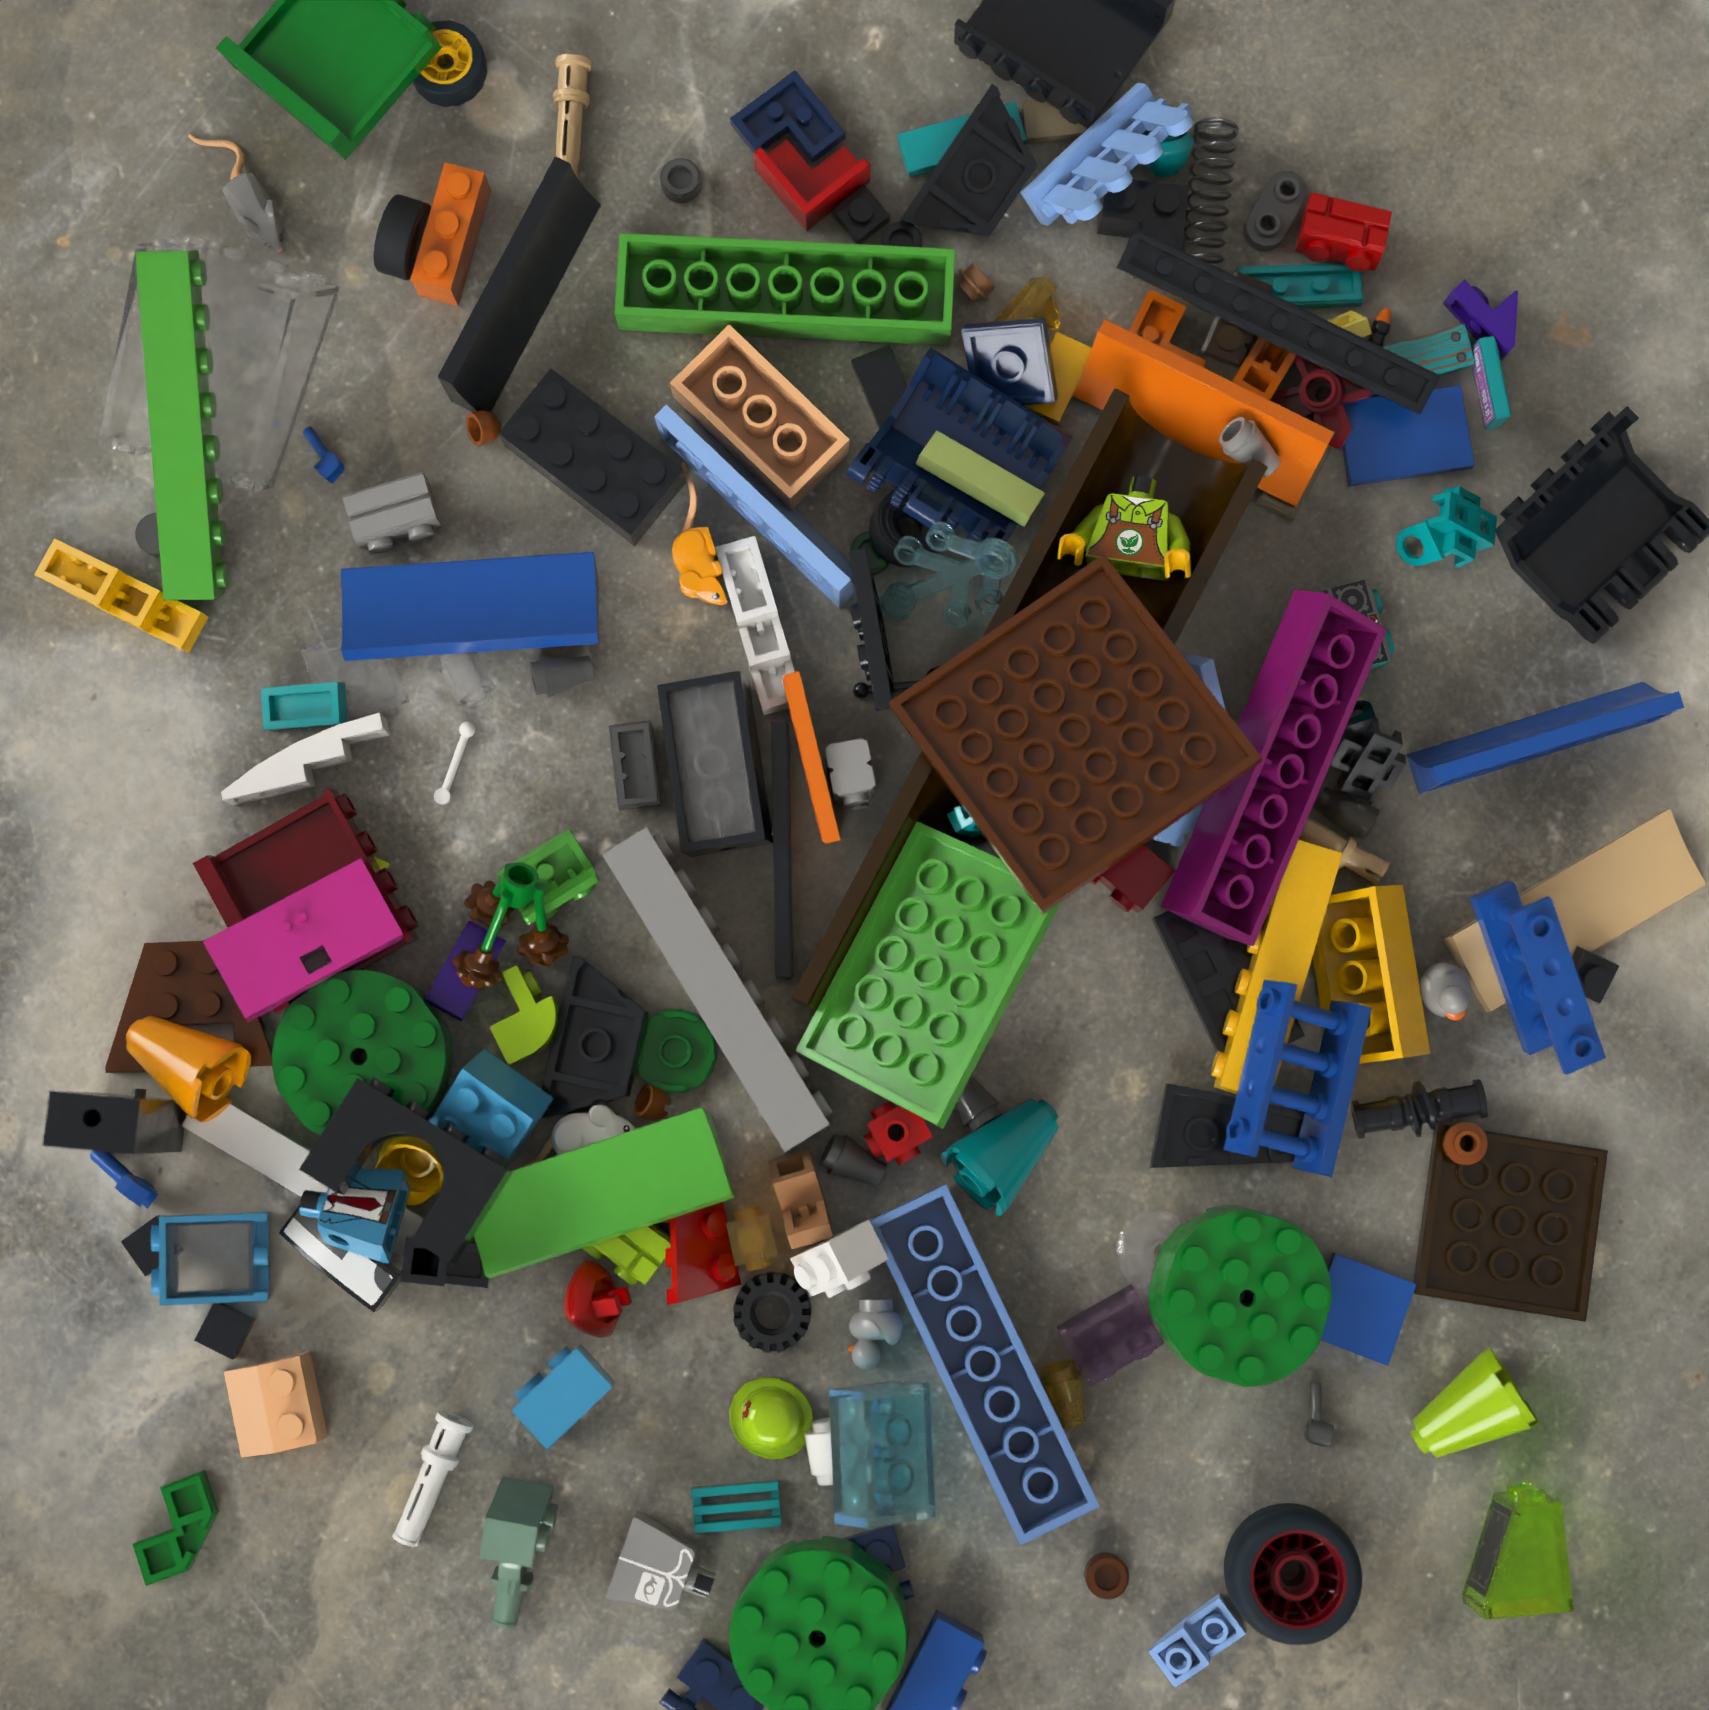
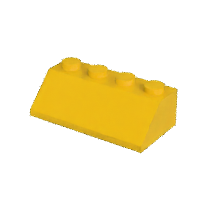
(1370, 961)

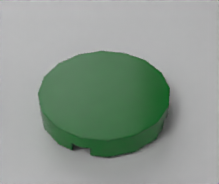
(677, 1051)

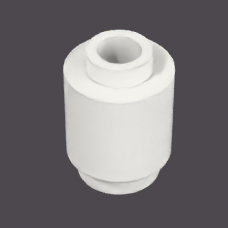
(819, 1450)

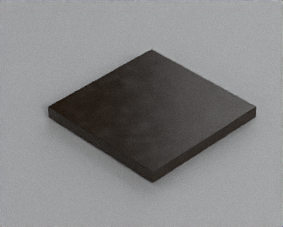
(1512, 1225)

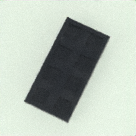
(1208, 972)

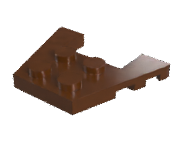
(186, 988)

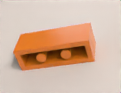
(451, 234)

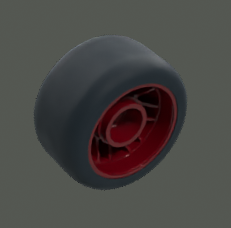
(1321, 1593)

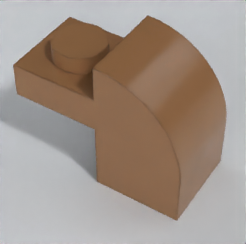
(801, 1199)

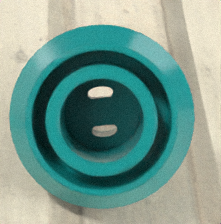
(1174, 155)

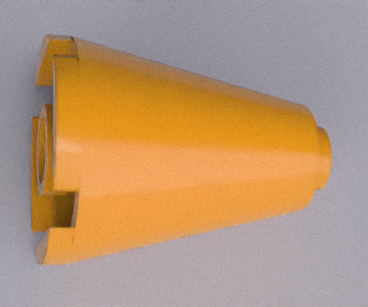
(189, 1064)

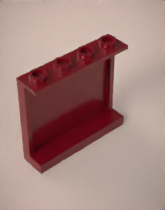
(293, 856)

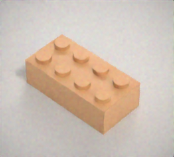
(760, 417)

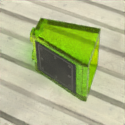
(1520, 1557)

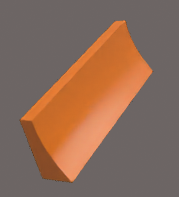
(1197, 405)

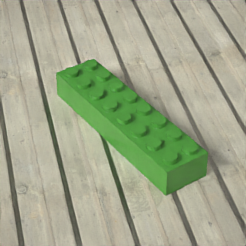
(785, 289)

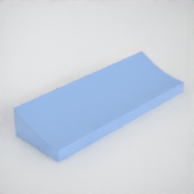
(758, 505)

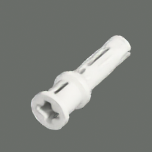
(438, 1459)

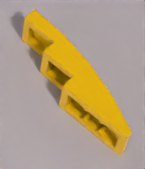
(121, 595)

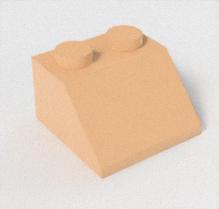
(276, 1405)

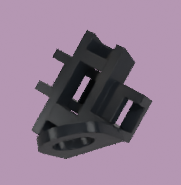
(1365, 736)

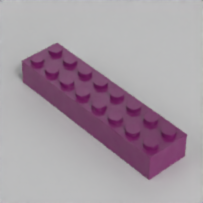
(1295, 726)

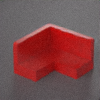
(810, 192)

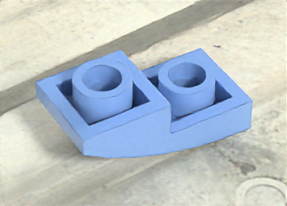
(1196, 1639)

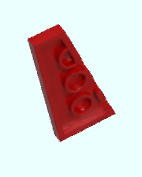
(700, 1255)

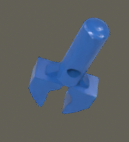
(131, 1186)

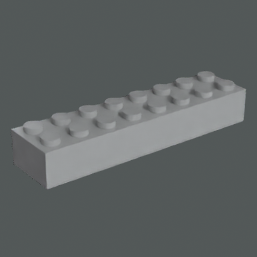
(716, 989)

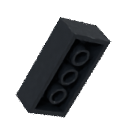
(592, 457)

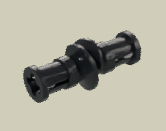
(1419, 1108)

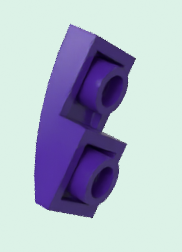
(448, 991)

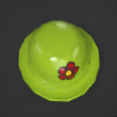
(770, 1417)

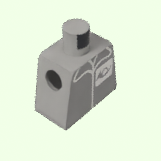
(657, 1567)

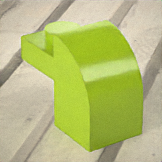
(530, 1028)

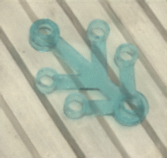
(991, 558)

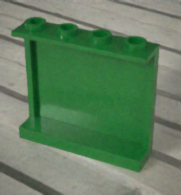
(335, 62)

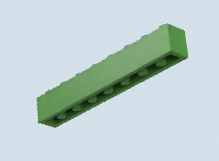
(181, 423)

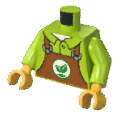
(1132, 534)

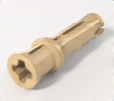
(571, 101)

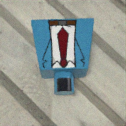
(363, 1218)

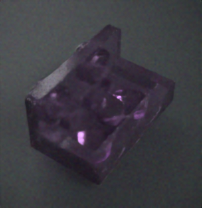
(1110, 1335)

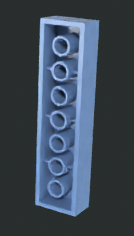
(983, 1364)

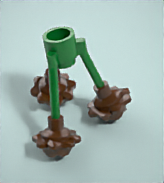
(493, 906)

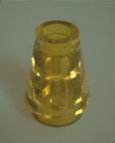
(1065, 1391)

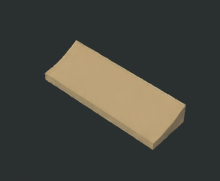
(1596, 896)

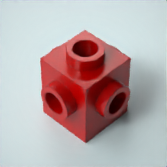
(914, 1133)

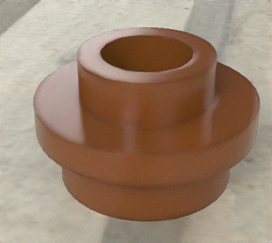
(1452, 1147)

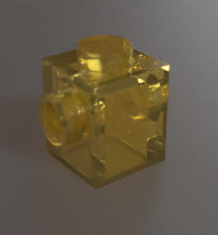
(752, 1238)

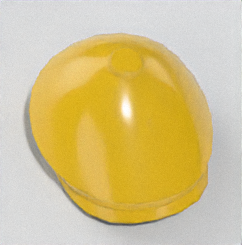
(419, 1163)

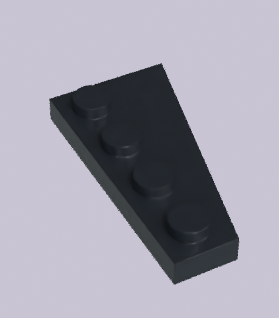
(1195, 1126)

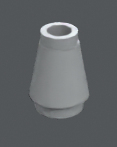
(1245, 442)

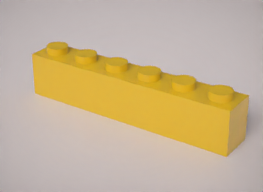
(1280, 951)

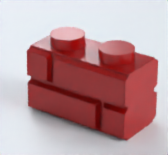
(1343, 232)

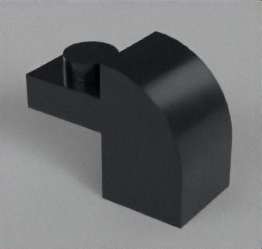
(427, 1268)

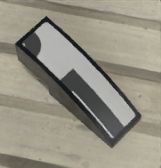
(360, 1276)

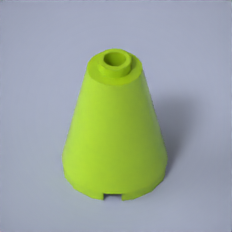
(1473, 1409)

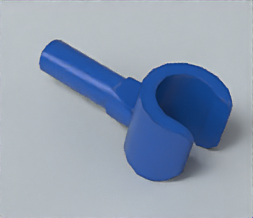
(328, 465)

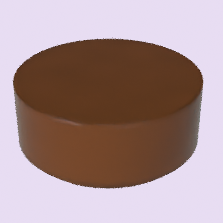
(1106, 1575)

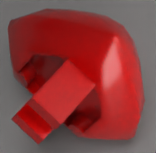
(593, 1301)

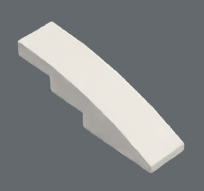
(757, 620)
(293, 766)

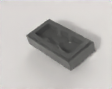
(634, 765)

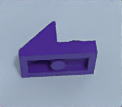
(1481, 321)

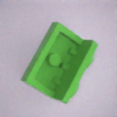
(563, 870)

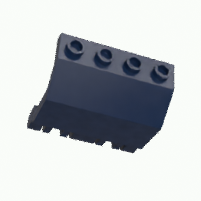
(976, 416)

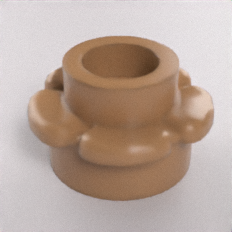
(975, 283)

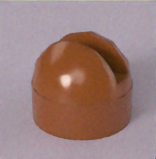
(483, 427)
(651, 1103)

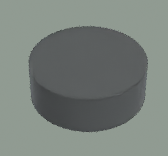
(680, 180)
(147, 535)

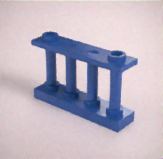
(1537, 976)
(1331, 1085)

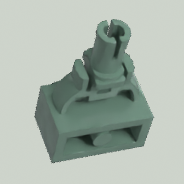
(512, 1535)

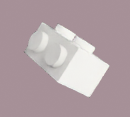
(839, 1261)

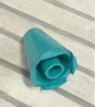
(1002, 1154)

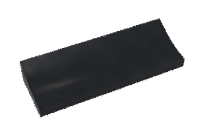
(519, 290)

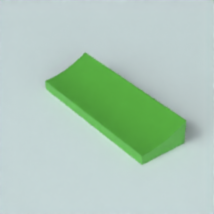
(604, 1192)

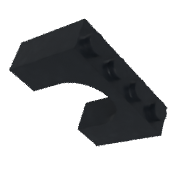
(371, 1118)

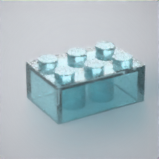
(882, 1454)

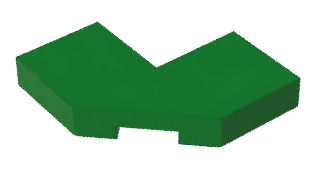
(192, 1516)

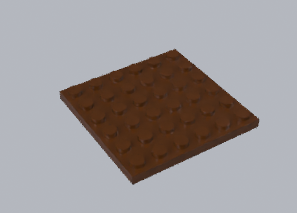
(1074, 733)

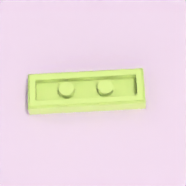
(980, 478)

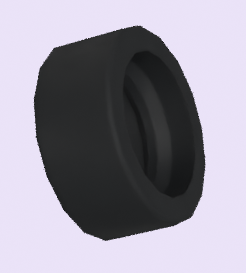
(400, 236)

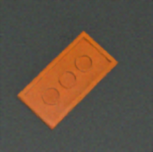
(810, 757)

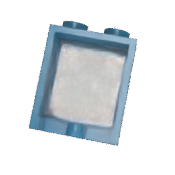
(211, 1258)

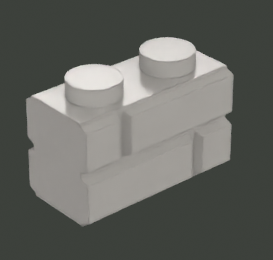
(392, 513)
(850, 774)

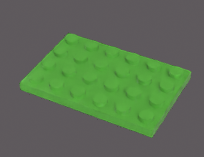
(927, 975)

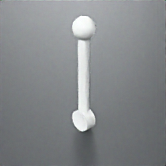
(442, 795)

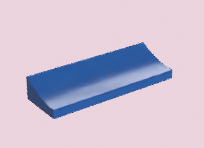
(469, 606)
(1540, 735)

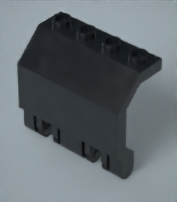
(1598, 529)

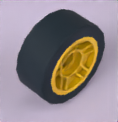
(464, 77)

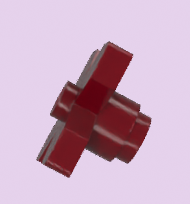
(1329, 413)

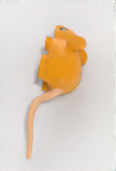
(696, 556)

